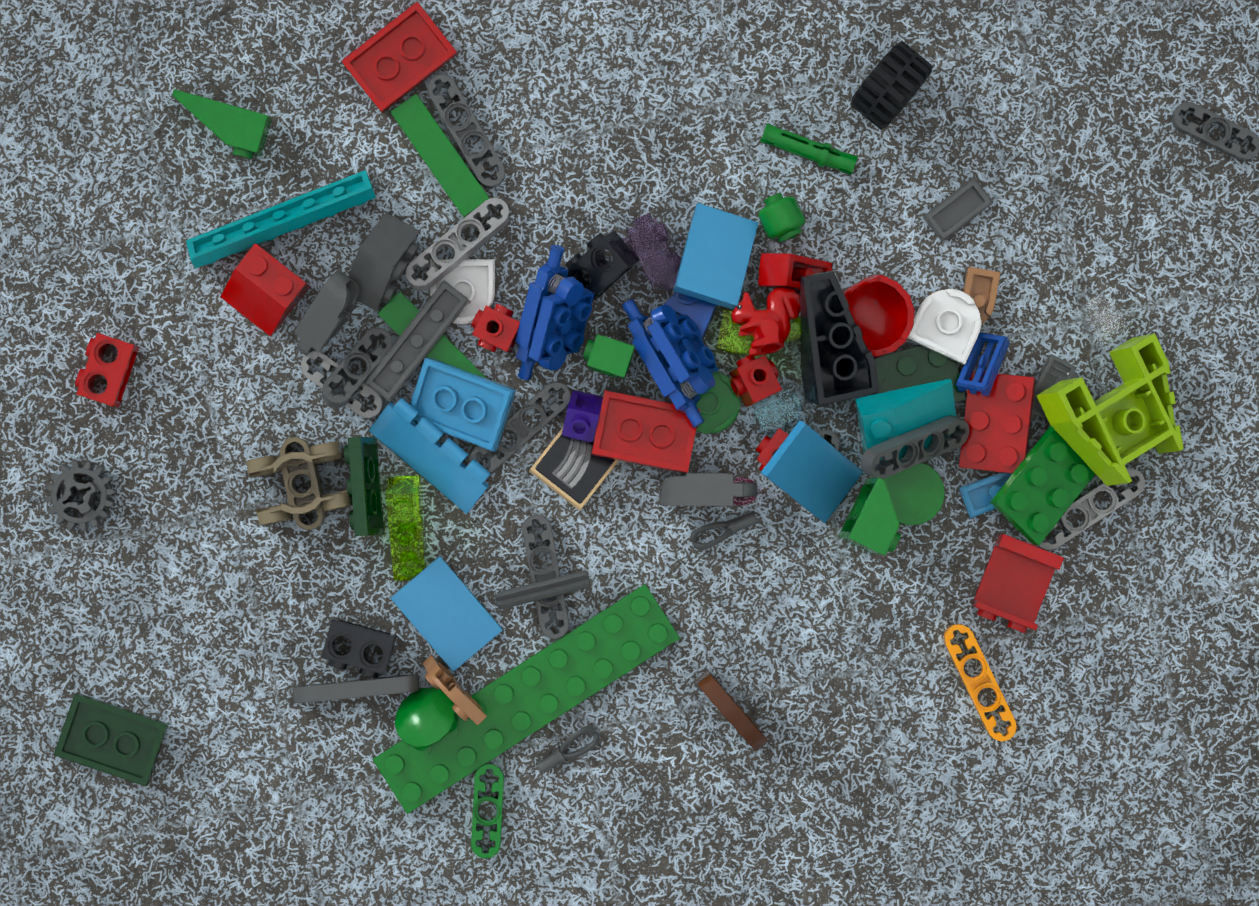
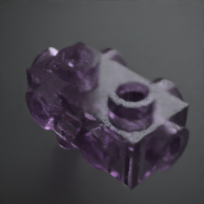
(650, 245)

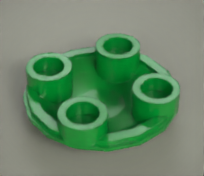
(425, 718)

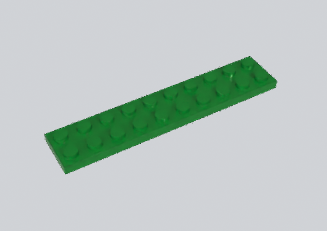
(532, 696)

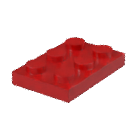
(399, 57)
(998, 424)
(644, 432)

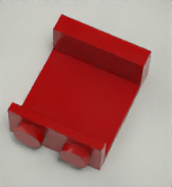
(1015, 582)

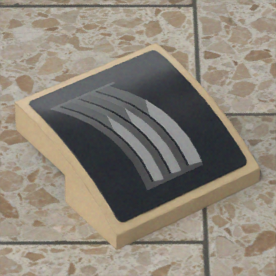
(572, 469)

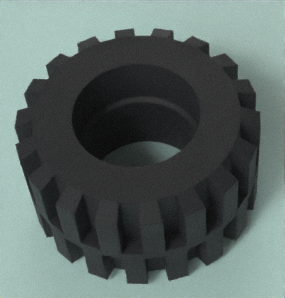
(891, 85)

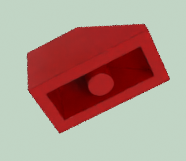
(785, 269)

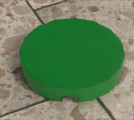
(727, 410)
(916, 494)

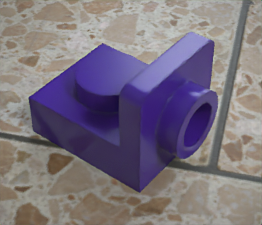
(582, 416)

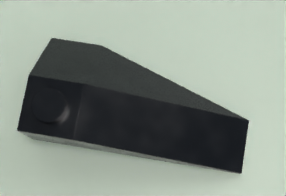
(832, 349)

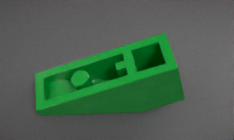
(235, 126)

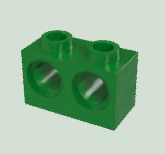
(609, 356)

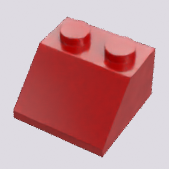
(263, 289)

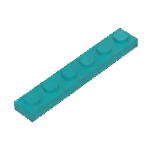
(280, 219)

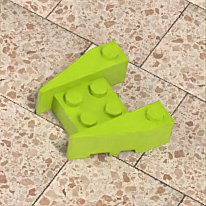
(1123, 421)

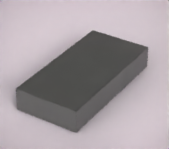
(958, 209)

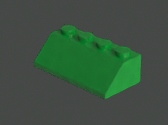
(872, 520)

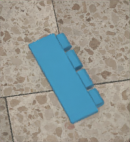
(435, 462)

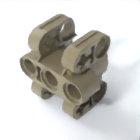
(299, 502)

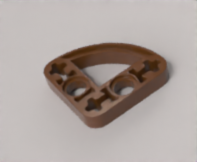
(731, 710)

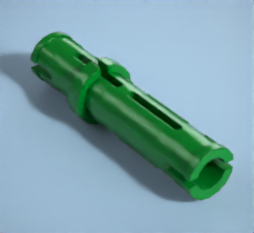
(809, 149)

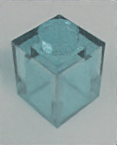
(777, 410)

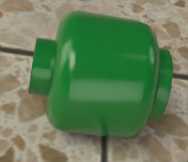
(781, 217)

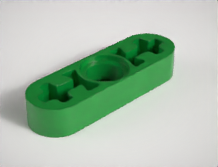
(477, 834)

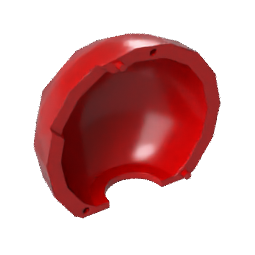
(882, 312)

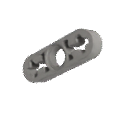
(317, 377)

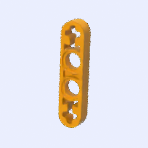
(977, 683)

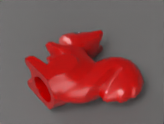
(767, 326)

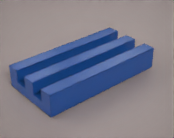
(993, 368)

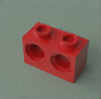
(116, 372)

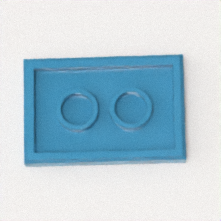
(715, 256)
(462, 403)
(812, 471)
(446, 613)

